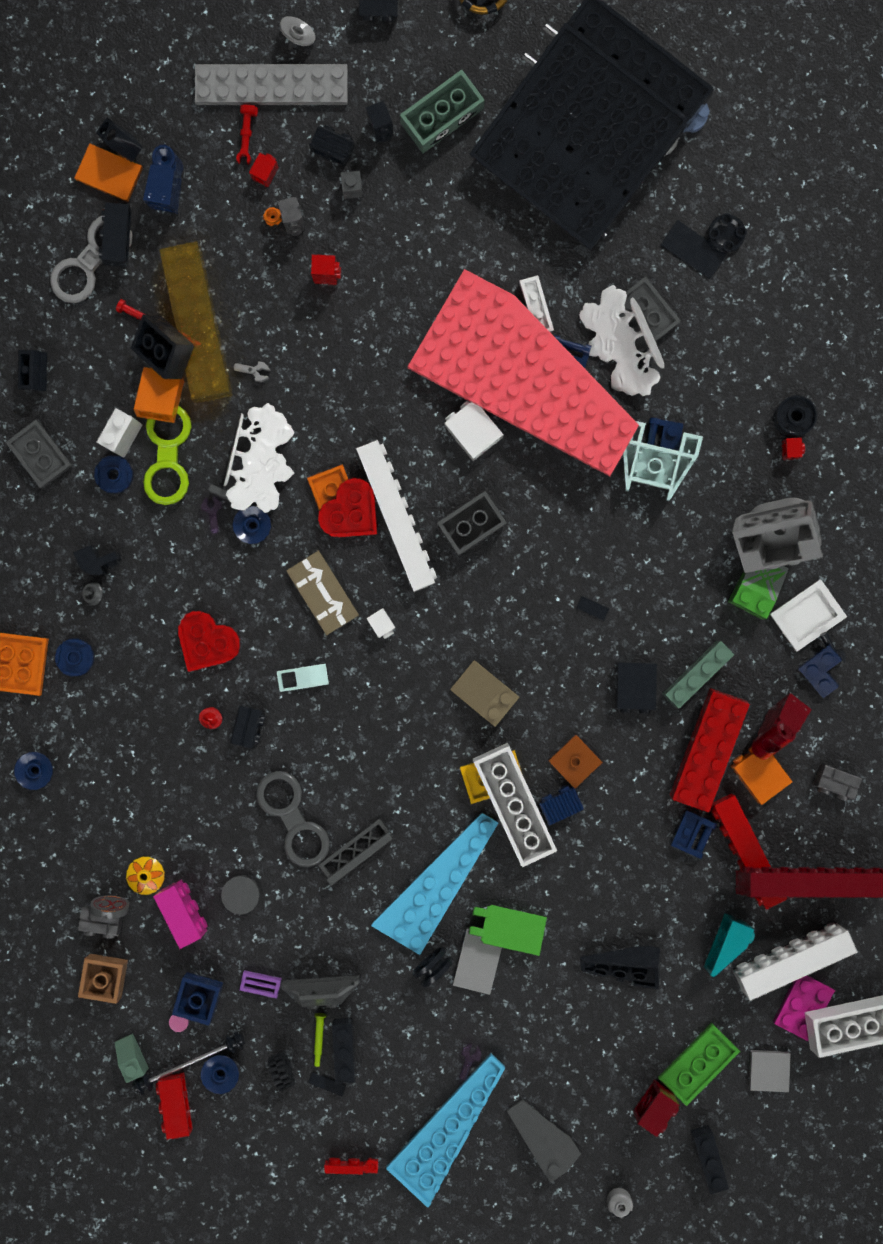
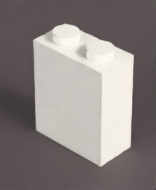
(473, 429)
(119, 433)

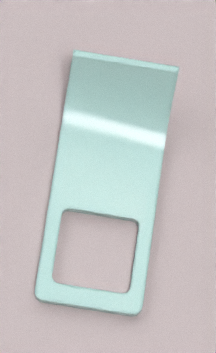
(306, 677)

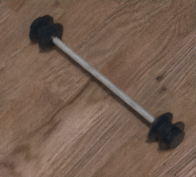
(147, 1082)

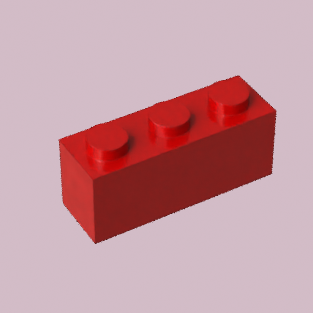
(174, 1106)

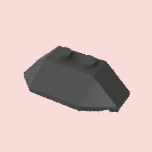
(320, 991)

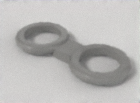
(87, 260)

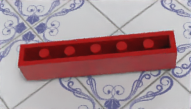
(742, 840)

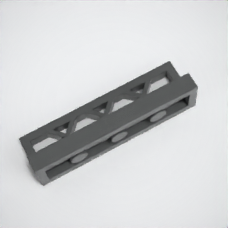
(360, 857)

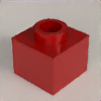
(792, 448)

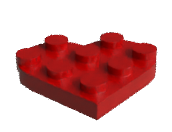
(351, 511)
(205, 642)

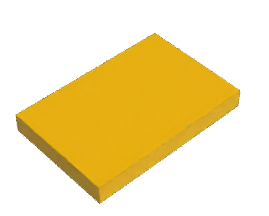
(474, 784)

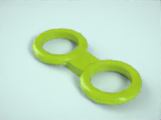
(168, 458)

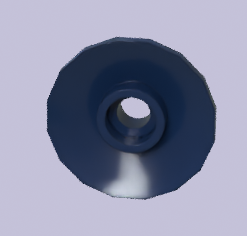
(242, 522)
(24, 770)
(219, 1083)

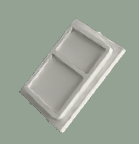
(808, 615)

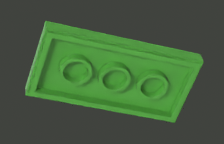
(698, 1064)

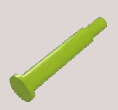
(318, 1037)

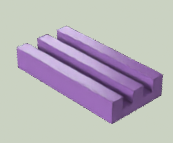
(277, 980)

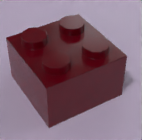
(656, 1108)

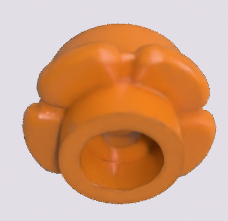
(272, 221)

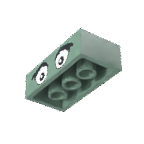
(442, 111)

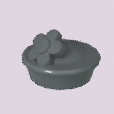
(92, 593)

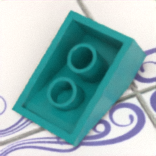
(728, 944)

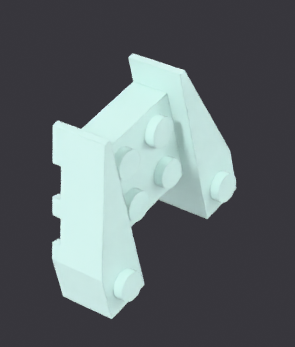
(659, 465)

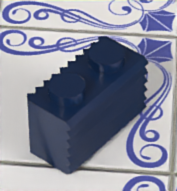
(560, 805)

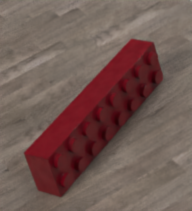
(810, 882)

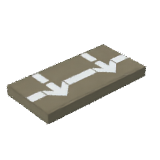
(322, 592)

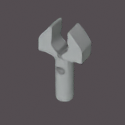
(253, 370)

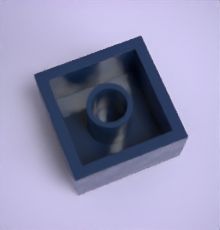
(197, 998)

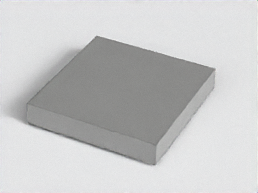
(769, 1071)

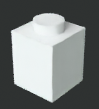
(381, 624)

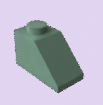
(130, 1058)

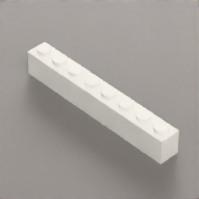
(395, 515)

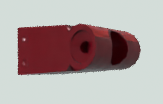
(780, 726)

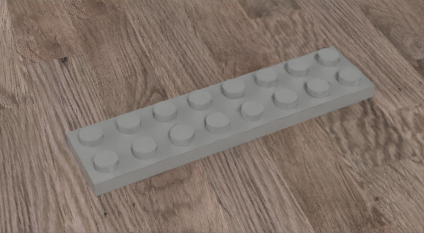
(271, 84)

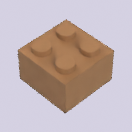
(103, 978)

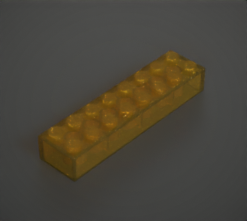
(196, 321)

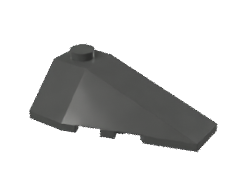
(548, 1144)

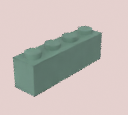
(698, 674)

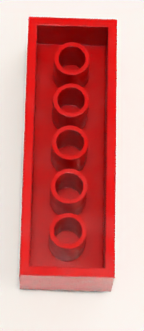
(709, 750)

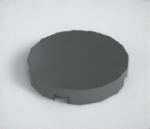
(240, 894)

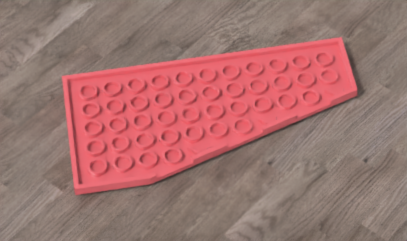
(513, 367)

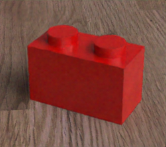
(325, 269)

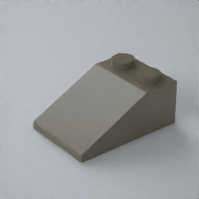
(484, 693)

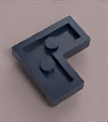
(816, 670)

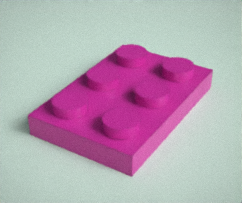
(803, 996)

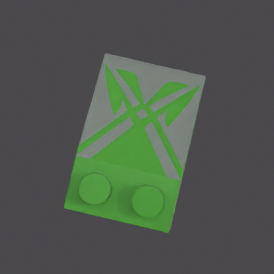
(758, 591)

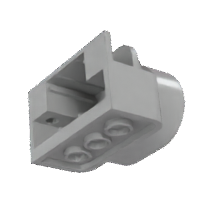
(778, 535)

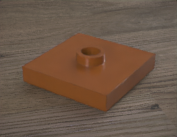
(575, 761)

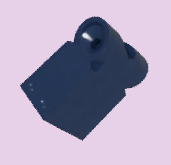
(164, 180)

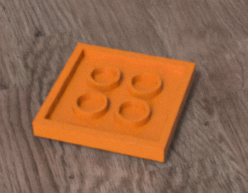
(22, 663)

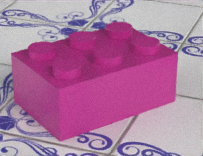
(181, 913)

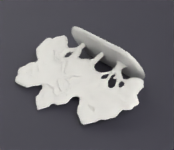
(617, 341)
(261, 463)

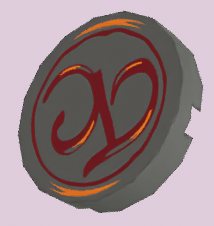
(109, 906)

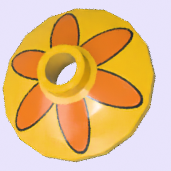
(154, 873)

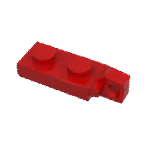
(352, 1166)

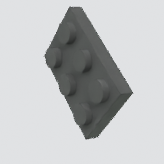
(39, 454)

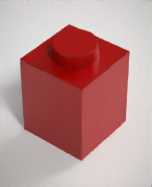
(264, 169)

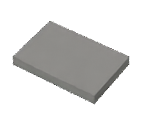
(476, 965)

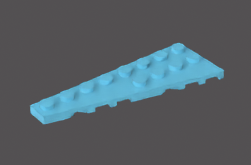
(423, 904)
(435, 1146)

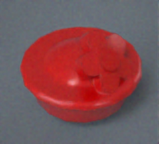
(210, 718)

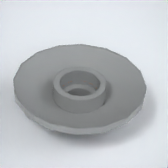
(297, 31)

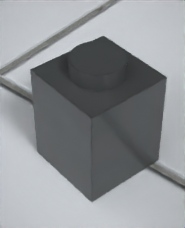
(351, 184)

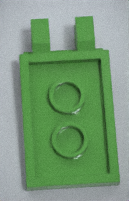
(510, 929)

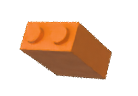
(158, 397)
(760, 776)

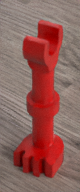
(247, 111)

